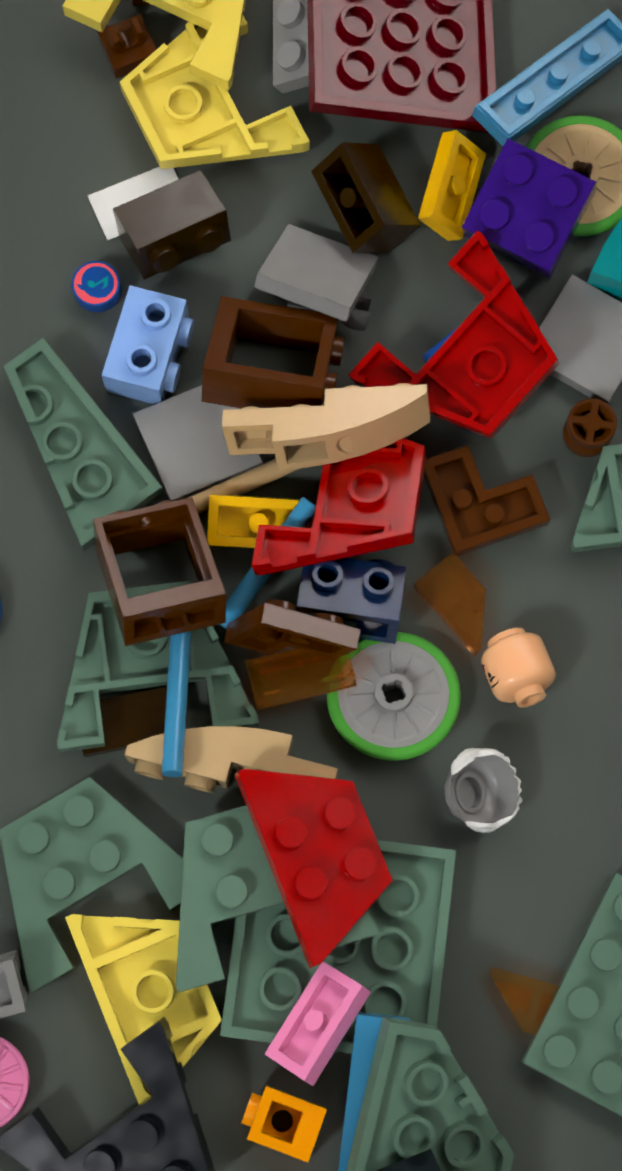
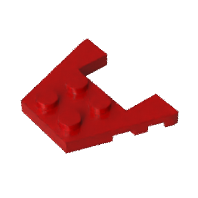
(486, 363)
(359, 510)

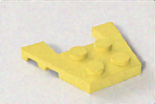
(221, 18)
(196, 120)

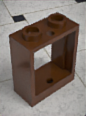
(271, 324)
(171, 609)

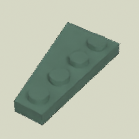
(78, 443)

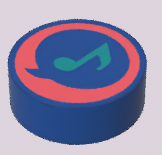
(96, 286)

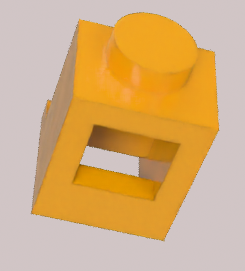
(299, 1138)

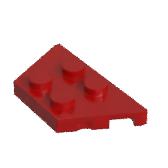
(317, 853)

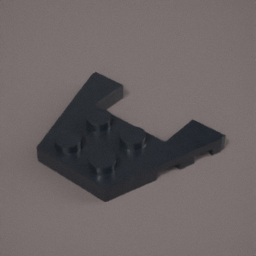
(151, 1137)

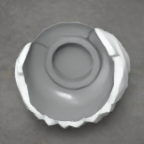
(483, 789)

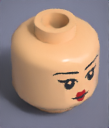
(518, 667)

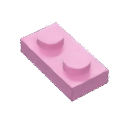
(317, 1023)

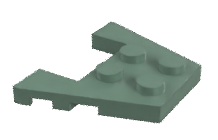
(109, 666)
(67, 855)
(223, 880)

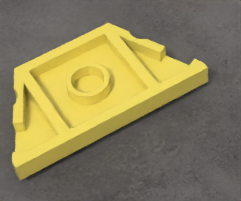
(135, 984)

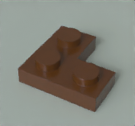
(477, 515)
(279, 625)

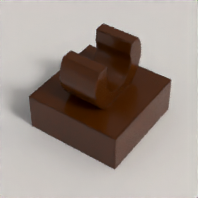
(126, 44)

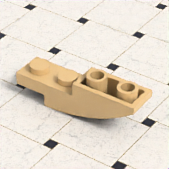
(345, 427)
(217, 750)

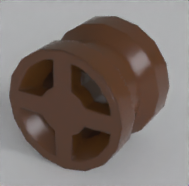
(593, 417)

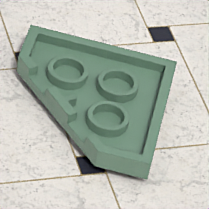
(421, 1103)

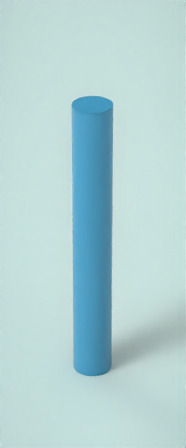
(253, 583)
(176, 705)

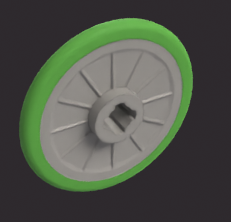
(407, 725)

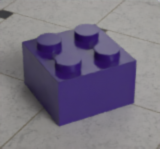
(529, 207)

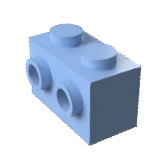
(147, 346)

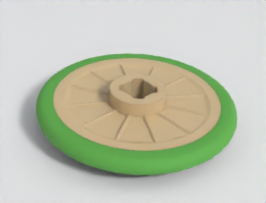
(589, 147)

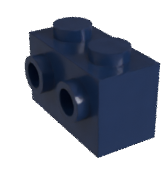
(359, 592)

